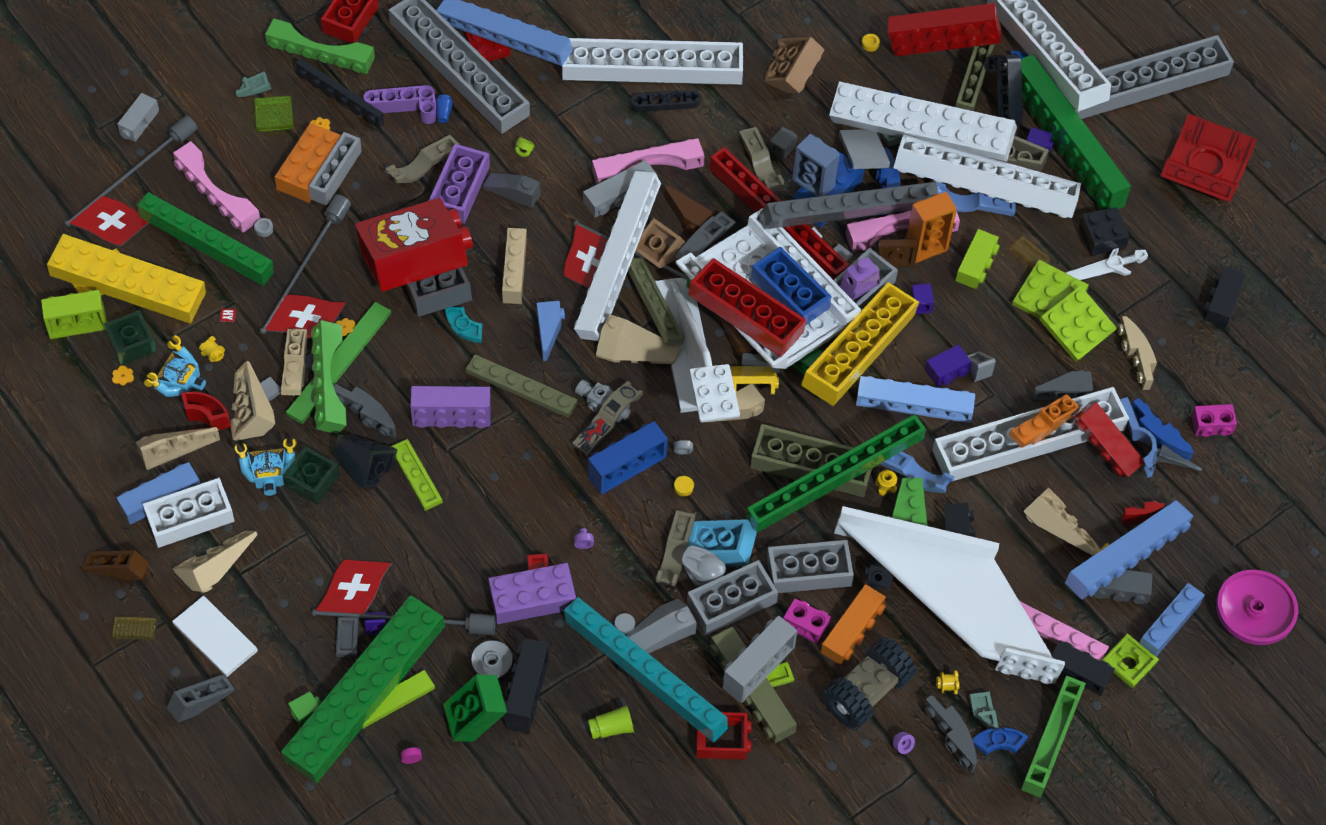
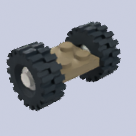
(857, 693)

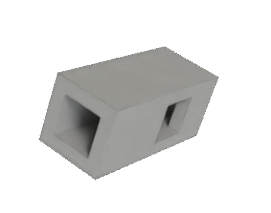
(138, 117)

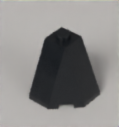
(364, 459)

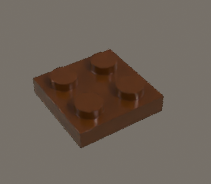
(898, 252)

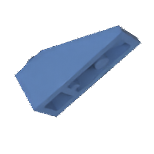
(549, 323)

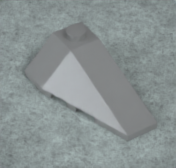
(664, 626)

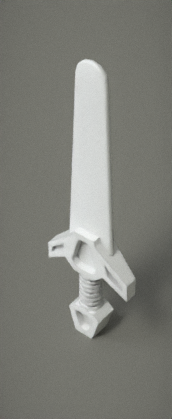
(1112, 264)

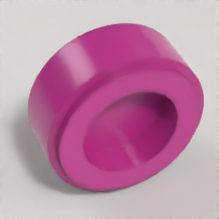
(411, 755)

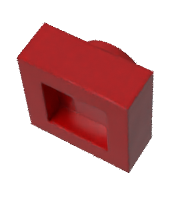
(537, 561)

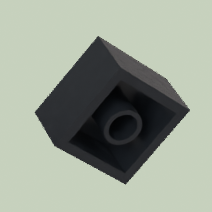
(1104, 231)

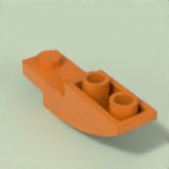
(1045, 422)

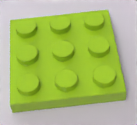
(1045, 289)
(1078, 323)

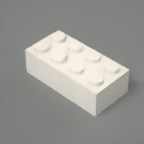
(188, 512)

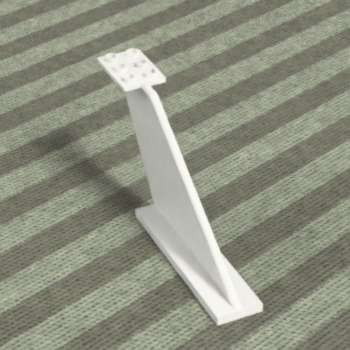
(696, 380)
(960, 585)

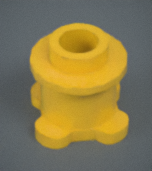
(212, 349)
(886, 482)
(948, 682)

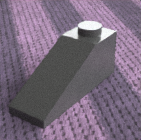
(514, 187)
(1072, 384)
(198, 697)

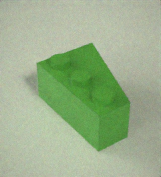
(911, 502)

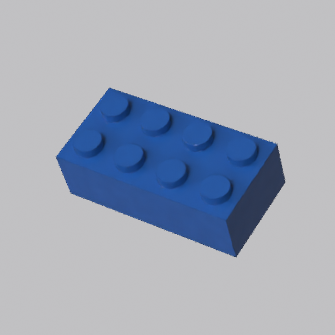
(846, 182)
(790, 284)
(627, 457)

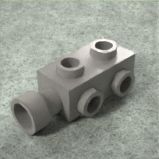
(596, 401)

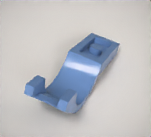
(978, 201)
(1143, 435)
(906, 465)

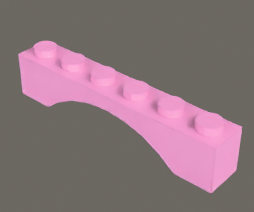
(681, 154)
(238, 210)
(865, 233)

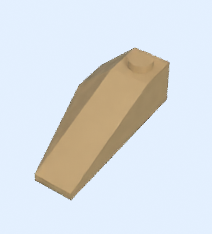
(632, 343)
(252, 409)
(168, 446)
(1050, 515)
(207, 570)

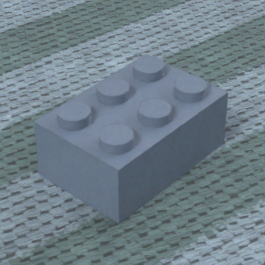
(815, 166)

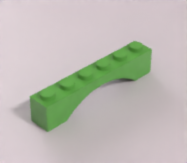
(351, 56)
(330, 412)
(1053, 736)

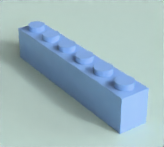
(915, 399)

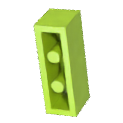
(978, 259)

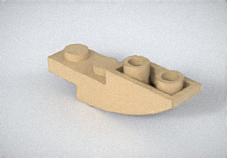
(1139, 349)
(294, 362)

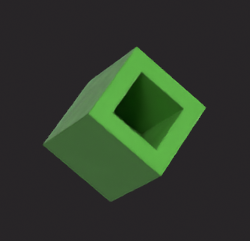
(304, 707)

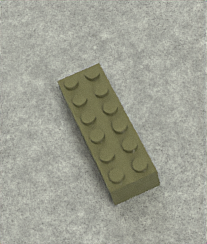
(798, 455)

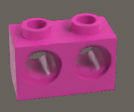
(1213, 415)
(804, 623)

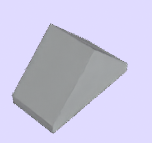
(981, 365)

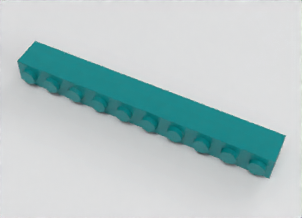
(646, 669)

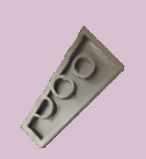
(1027, 155)

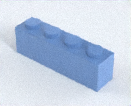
(167, 483)
(1172, 619)

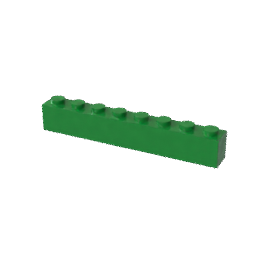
(205, 239)

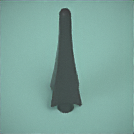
(1168, 456)

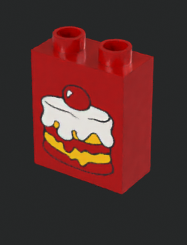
(413, 243)

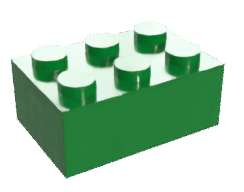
(475, 708)

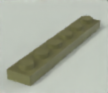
(655, 302)
(521, 386)

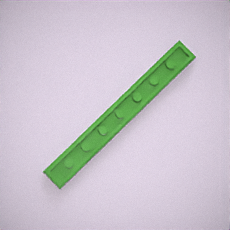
(342, 358)

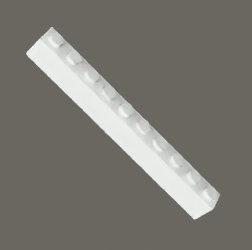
(617, 255)

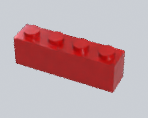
(1108, 439)

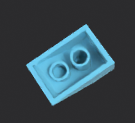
(726, 539)

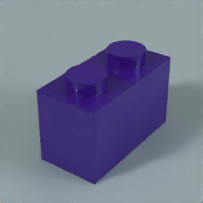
(947, 366)

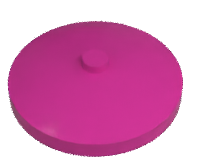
(1257, 607)

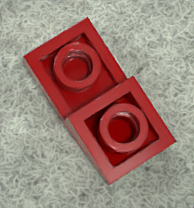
(1135, 515)

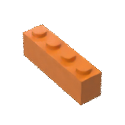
(853, 625)

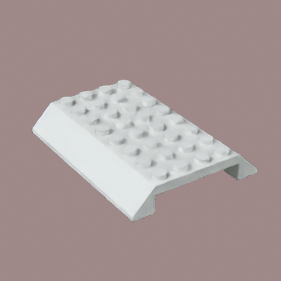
(752, 245)

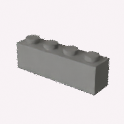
(335, 168)
(611, 192)

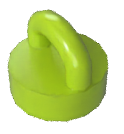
(524, 144)

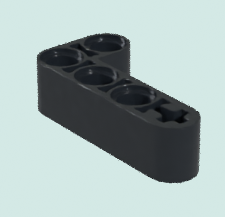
(1008, 85)

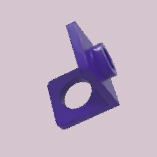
(374, 627)

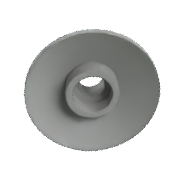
(488, 652)

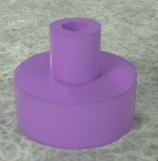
(583, 539)
(903, 742)

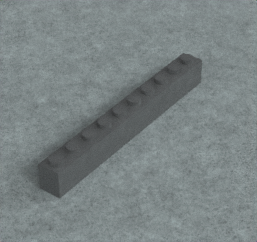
(845, 205)

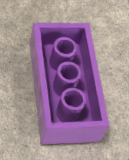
(461, 179)
(450, 406)
(531, 593)

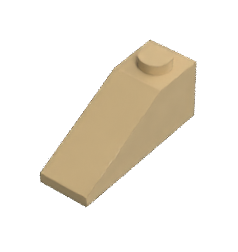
(749, 403)

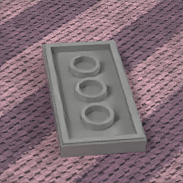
(864, 149)

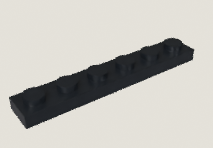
(340, 93)

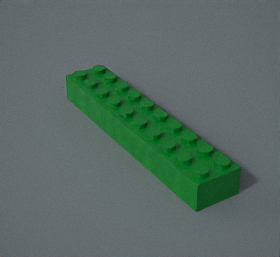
(1072, 137)
(363, 689)

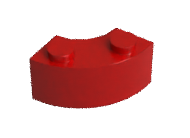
(205, 409)

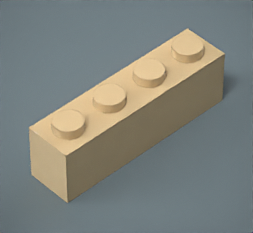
(514, 266)

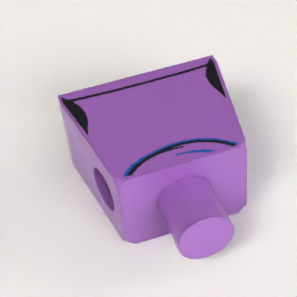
(860, 278)

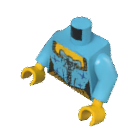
(178, 373)
(266, 466)

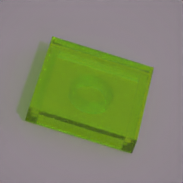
(273, 113)

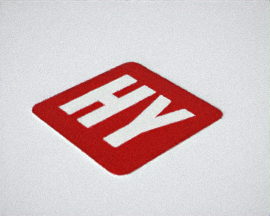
(227, 315)

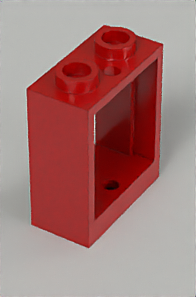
(733, 719)

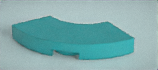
(463, 325)

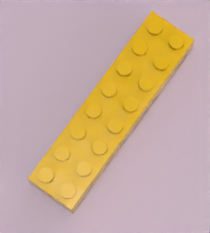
(126, 278)
(860, 344)

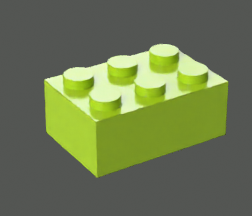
(74, 314)

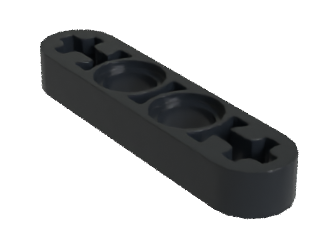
(665, 97)

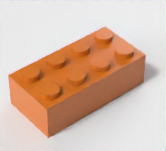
(305, 161)
(932, 225)

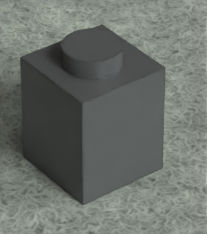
(783, 143)

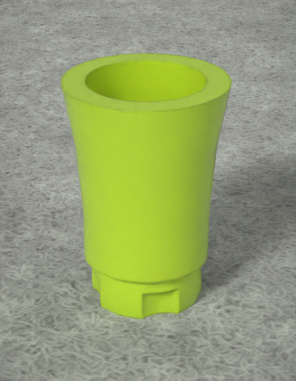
(611, 723)

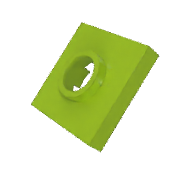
(1130, 648)

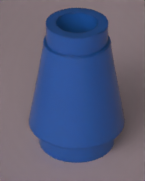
(443, 108)

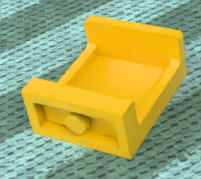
(755, 375)

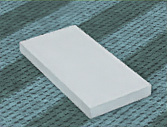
(215, 636)

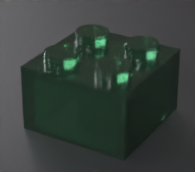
(130, 337)
(311, 475)

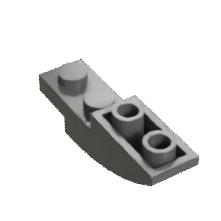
(706, 235)
(370, 410)
(958, 736)

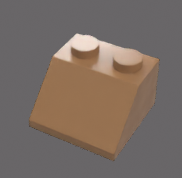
(659, 244)

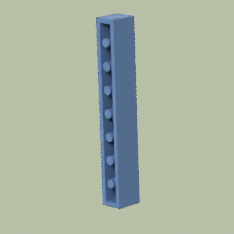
(506, 31)
(1129, 549)

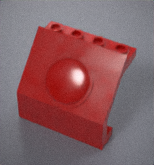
(1209, 157)

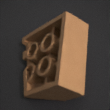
(793, 63)

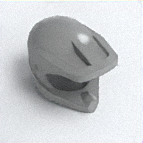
(702, 565)

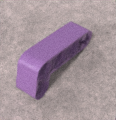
(405, 99)

